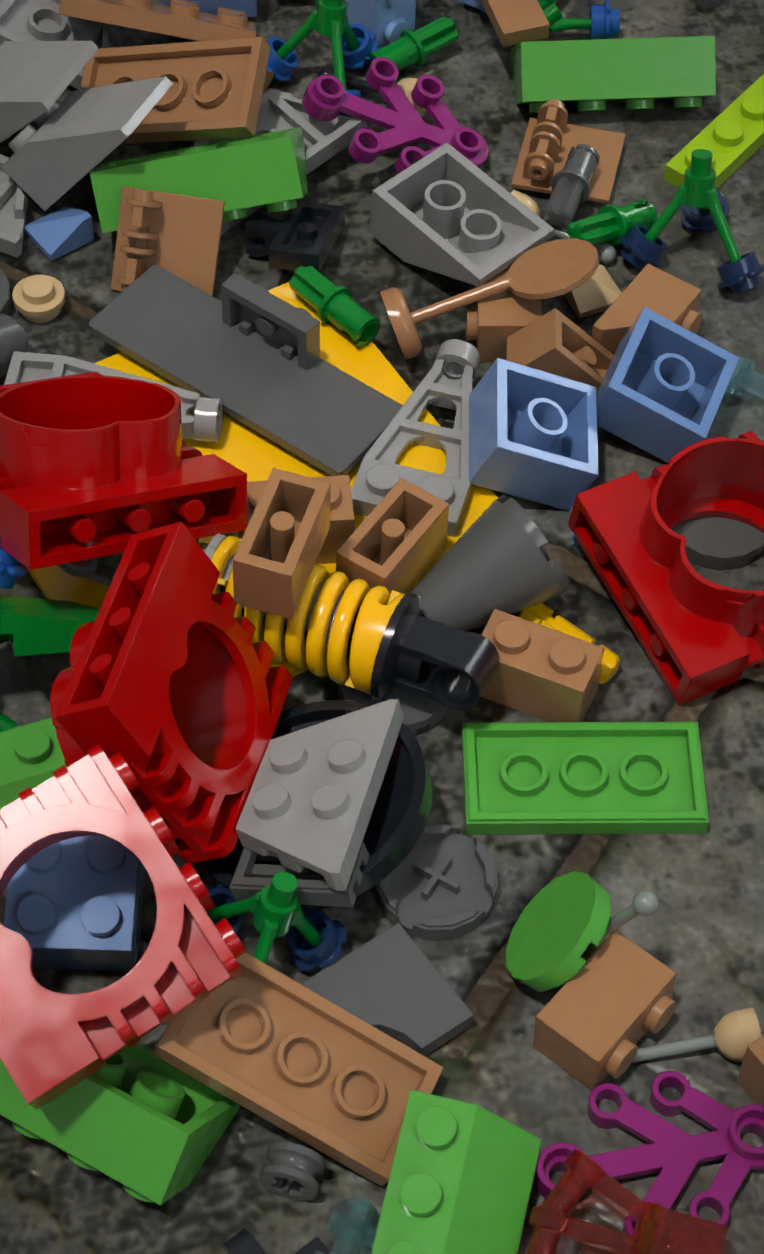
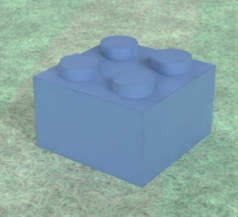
(663, 386)
(533, 434)
(79, 905)

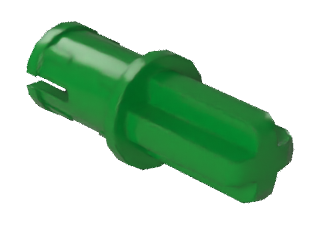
(417, 45)
(613, 222)
(335, 305)

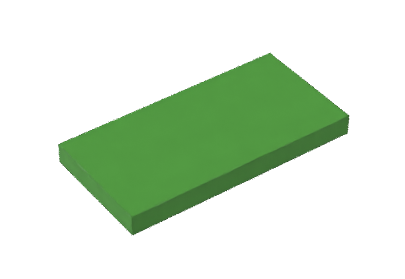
(583, 778)

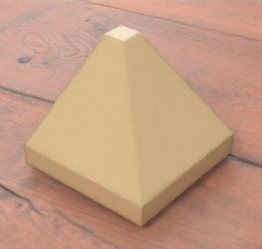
(594, 295)

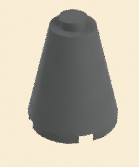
(492, 567)

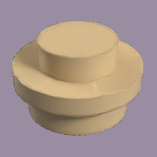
(39, 298)

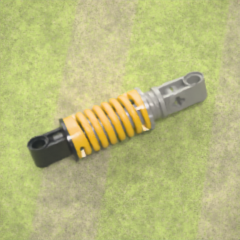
(353, 633)

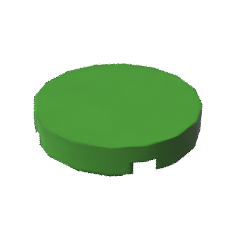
(557, 930)

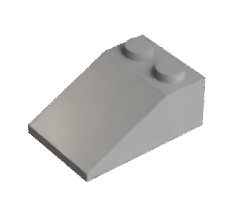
(35, 76)
(78, 136)
(453, 219)

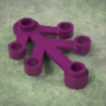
(327, 98)
(670, 1148)

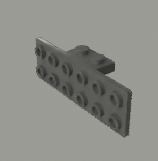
(253, 357)

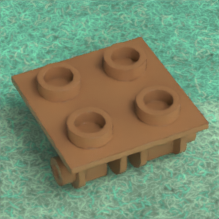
(548, 146)
(169, 232)

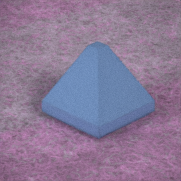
(61, 231)

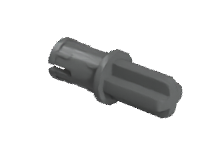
(571, 185)

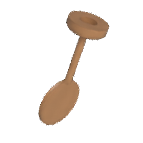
(537, 274)

